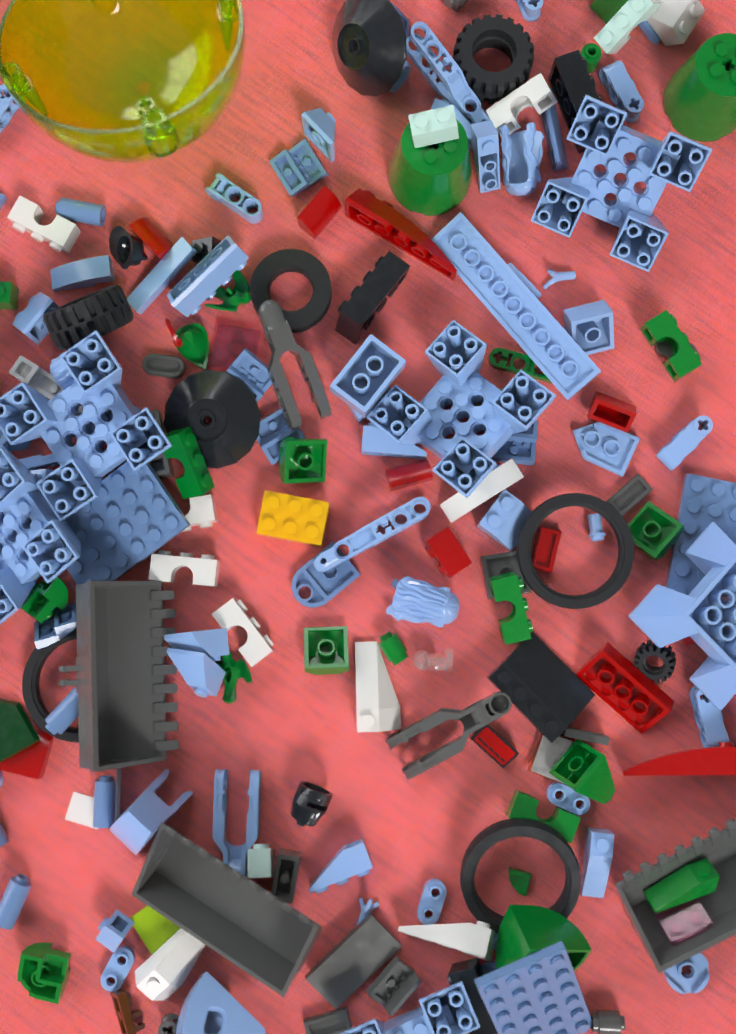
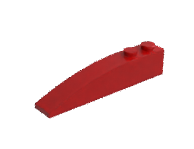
(396, 229)
(698, 761)

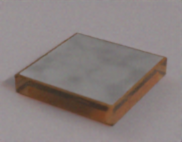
(547, 755)

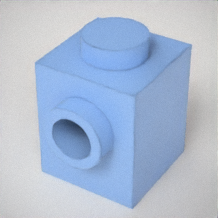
(114, 930)

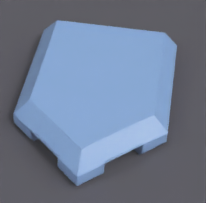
(606, 446)

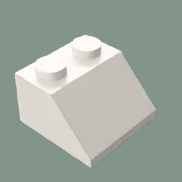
(676, 20)

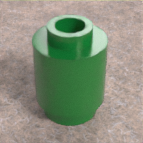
(592, 55)
(393, 647)

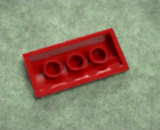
(625, 688)
(32, 760)

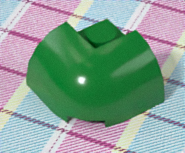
(44, 598)
(44, 971)

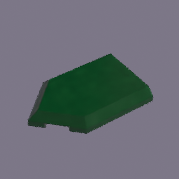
(15, 729)

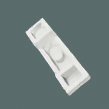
(36, 378)
(495, 482)

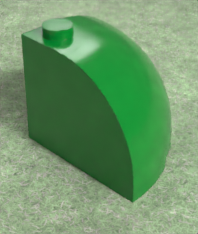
(533, 928)

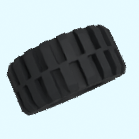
(501, 35)
(99, 311)

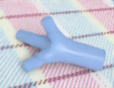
(559, 276)
(366, 909)

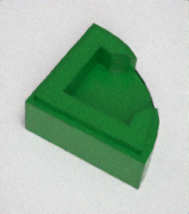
(519, 880)

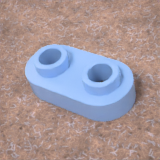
(568, 798)
(431, 902)
(117, 969)

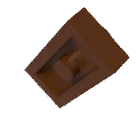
(122, 1003)

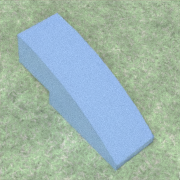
(82, 273)

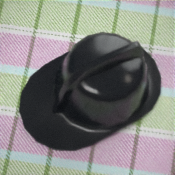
(126, 248)

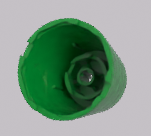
(703, 91)
(430, 178)

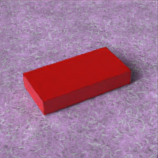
(546, 549)

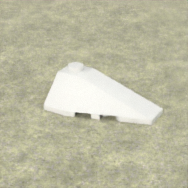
(375, 696)
(465, 937)
(168, 966)

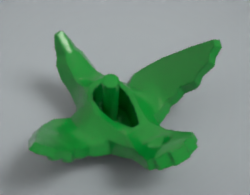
(233, 298)
(234, 671)

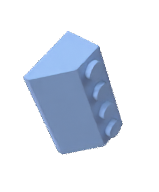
(207, 276)

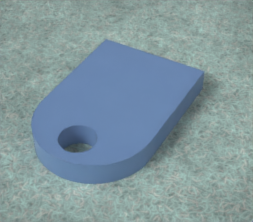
(323, 584)

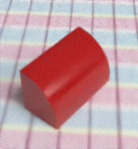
(319, 212)
(151, 237)
(612, 411)
(409, 474)

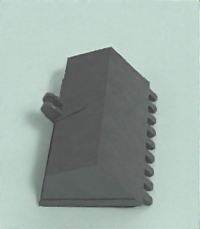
(122, 674)
(719, 905)
(225, 910)

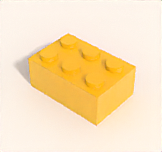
(293, 518)

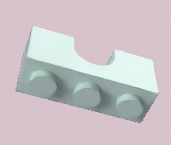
(617, 30)

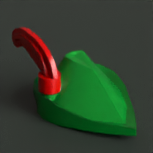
(192, 343)

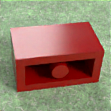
(447, 553)

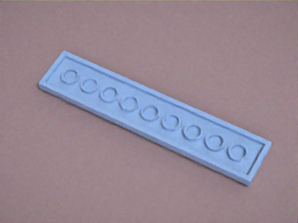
(516, 307)

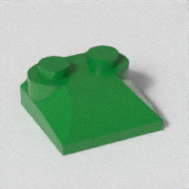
(302, 460)
(654, 531)
(326, 650)

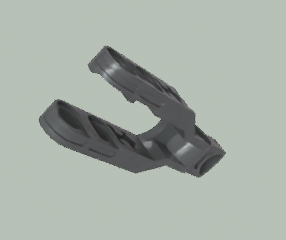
(280, 341)
(472, 718)

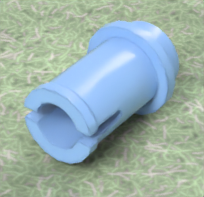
(595, 527)

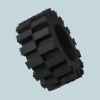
(655, 672)

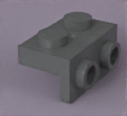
(394, 985)

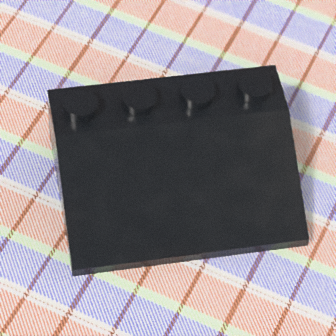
(541, 687)

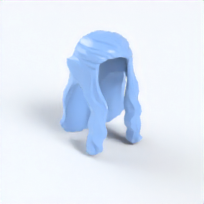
(521, 159)
(422, 602)

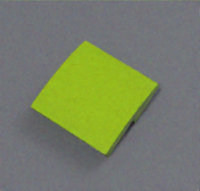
(153, 928)

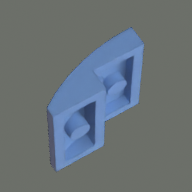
(298, 168)
(252, 372)
(272, 432)
(520, 447)
(55, 627)

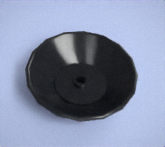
(369, 45)
(232, 413)

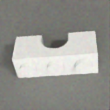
(531, 94)
(27, 216)
(201, 512)
(164, 567)
(233, 615)

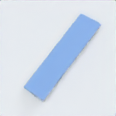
(161, 275)

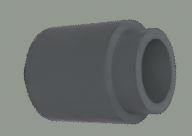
(607, 1022)

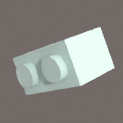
(433, 126)
(261, 861)

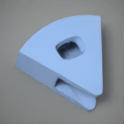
(145, 815)
(214, 1011)

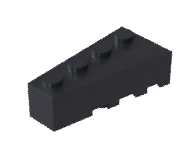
(370, 296)

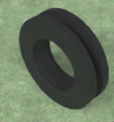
(294, 261)

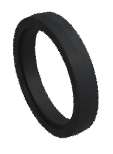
(624, 560)
(31, 690)
(518, 828)

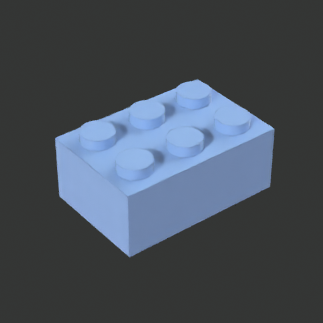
(367, 375)

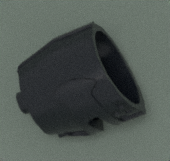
(310, 803)

